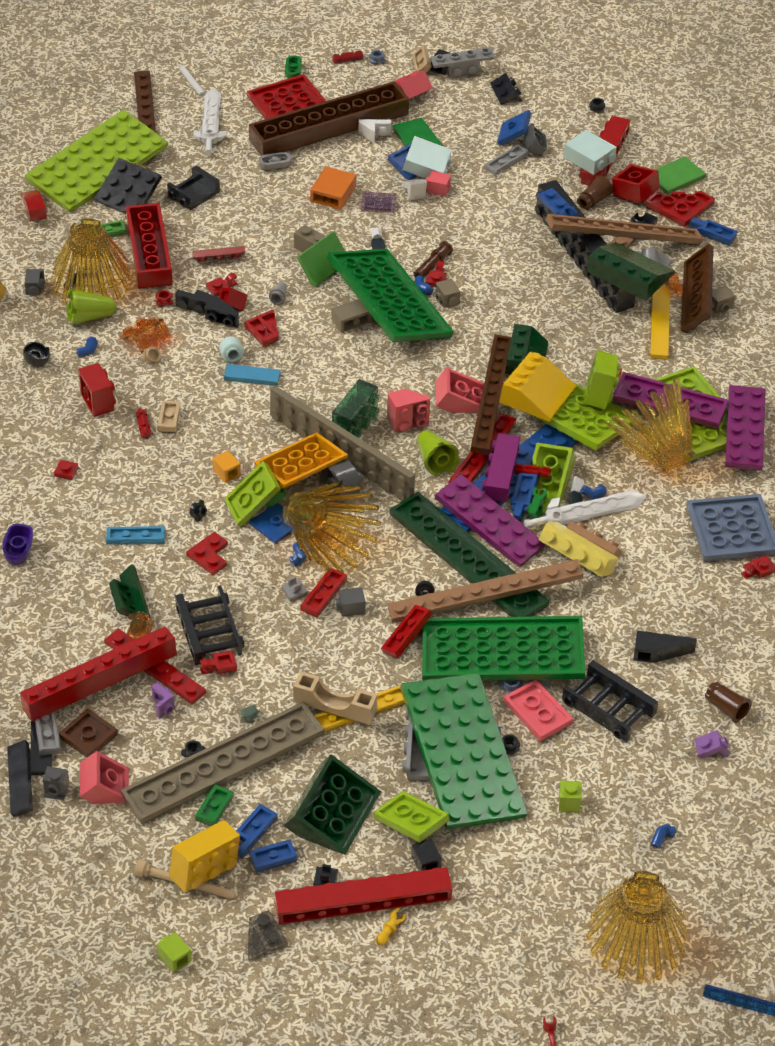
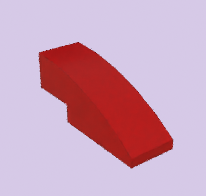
(34, 205)

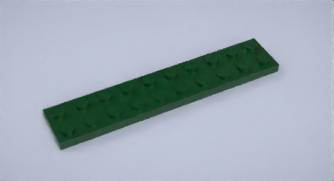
(462, 551)

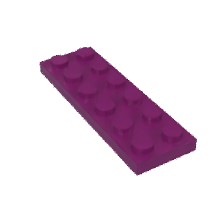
(704, 408)
(745, 428)
(489, 520)

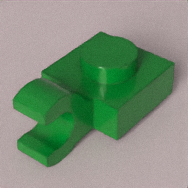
(536, 507)

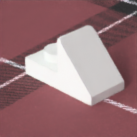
(372, 127)
(416, 188)

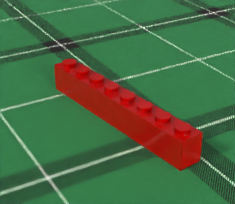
(98, 673)
(363, 895)

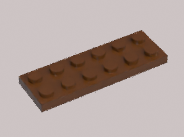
(697, 288)

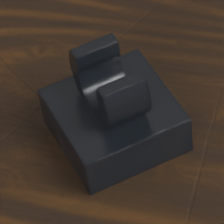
(325, 875)

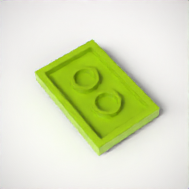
(252, 493)
(411, 816)

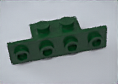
(128, 593)

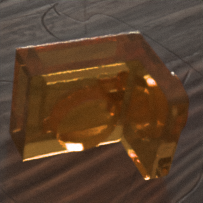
(140, 625)

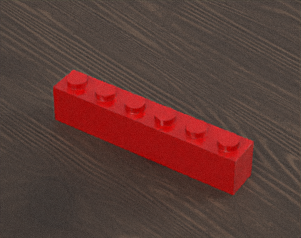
(615, 133)

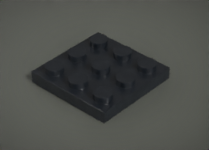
(127, 186)

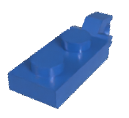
(714, 230)
(523, 494)

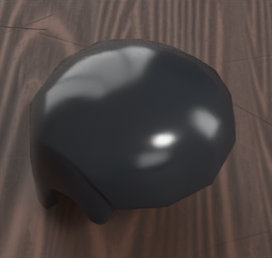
(645, 219)
(36, 354)

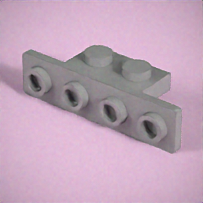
(462, 62)

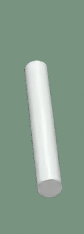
(192, 81)

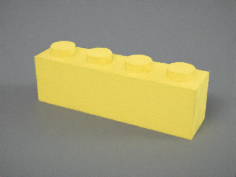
(578, 547)

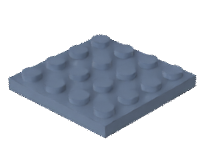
(732, 527)

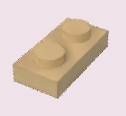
(421, 59)
(169, 416)

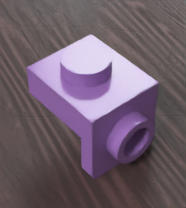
(164, 700)
(711, 744)

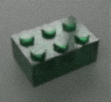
(357, 408)

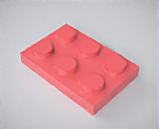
(538, 710)

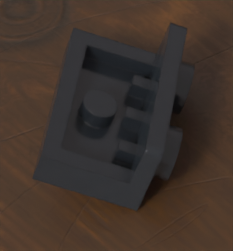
(505, 89)

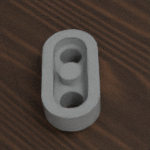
(275, 161)

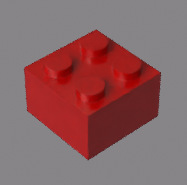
(635, 183)
(96, 389)

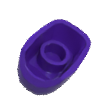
(17, 543)

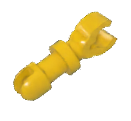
(389, 927)

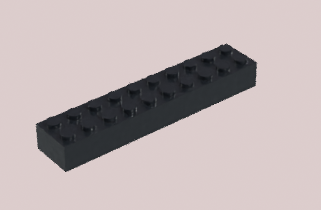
(580, 247)

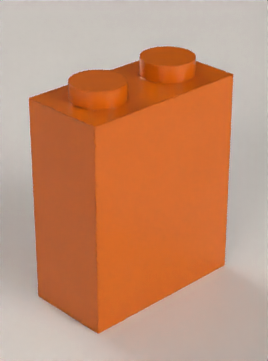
(333, 188)

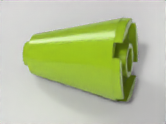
(88, 306)
(437, 453)

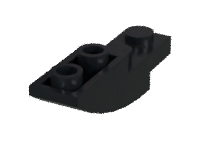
(213, 307)

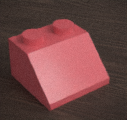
(102, 779)

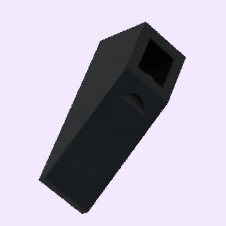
(658, 647)

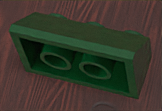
(524, 340)

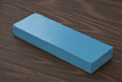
(252, 374)
(136, 535)

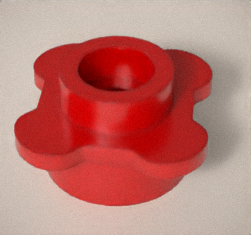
(164, 298)

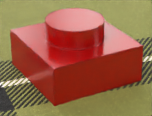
(66, 470)

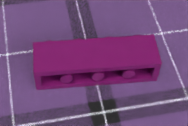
(502, 466)

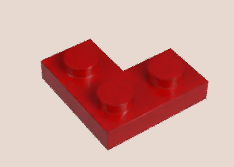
(206, 552)

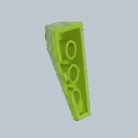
(561, 463)

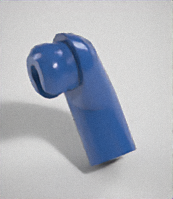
(424, 287)
(90, 347)
(595, 493)
(298, 557)
(661, 832)

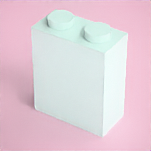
(589, 152)
(426, 157)

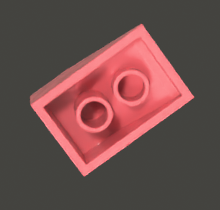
(458, 392)

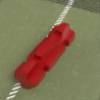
(346, 57)
(143, 423)
(545, 472)

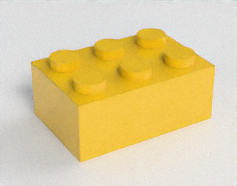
(204, 856)

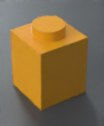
(226, 466)

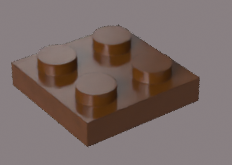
(88, 733)

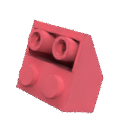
(414, 83)
(407, 410)

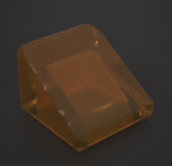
(674, 284)

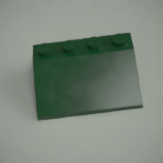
(628, 270)
(332, 806)

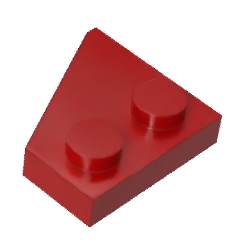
(263, 328)

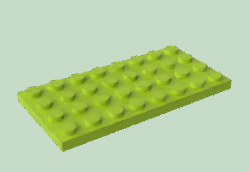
(82, 167)

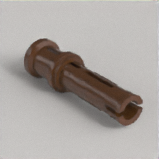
(440, 253)

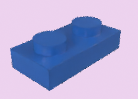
(273, 856)

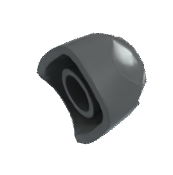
(535, 140)

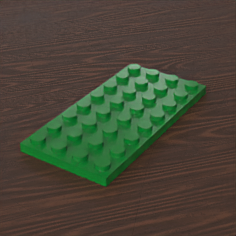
(390, 295)
(504, 648)
(463, 751)

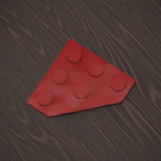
(680, 206)

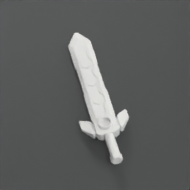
(210, 122)
(585, 510)

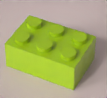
(602, 380)

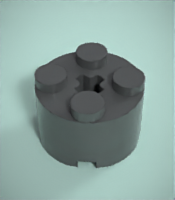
(344, 473)

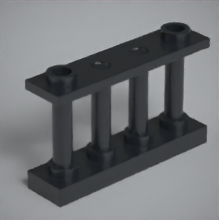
(194, 636)
(612, 684)

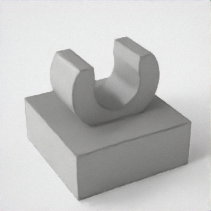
(294, 589)

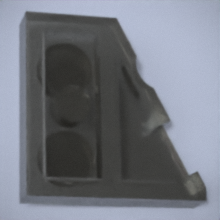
(264, 936)

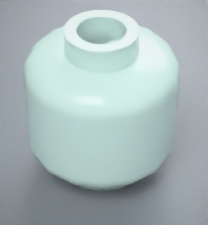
(231, 349)

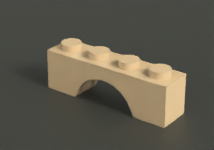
(314, 693)

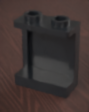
(195, 189)

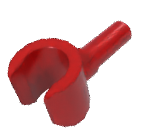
(550, 1028)

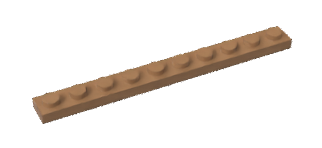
(623, 229)
(489, 589)

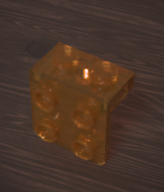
(147, 333)

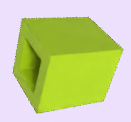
(570, 796)
(174, 952)

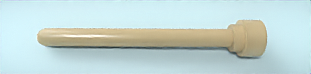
(144, 869)

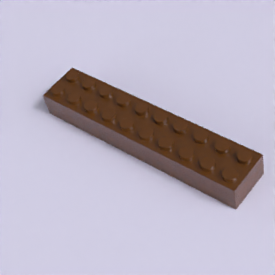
(327, 119)

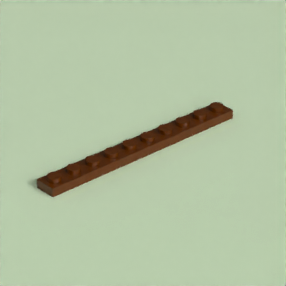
(491, 395)

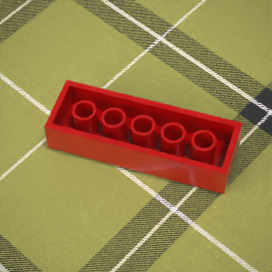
(149, 245)

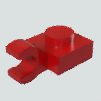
(437, 275)
(215, 286)
(761, 566)
(221, 662)

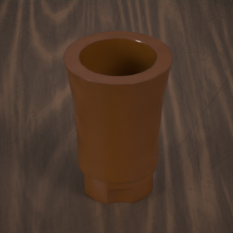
(595, 192)
(728, 701)

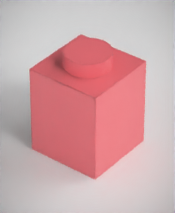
(438, 183)

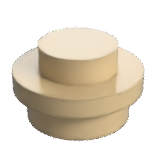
(151, 355)

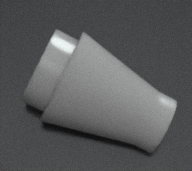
(278, 293)

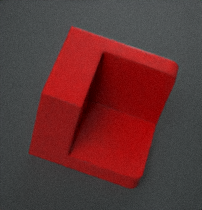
(234, 298)

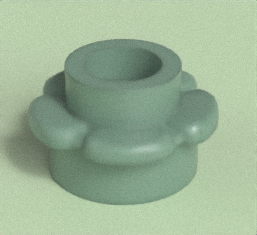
(249, 712)

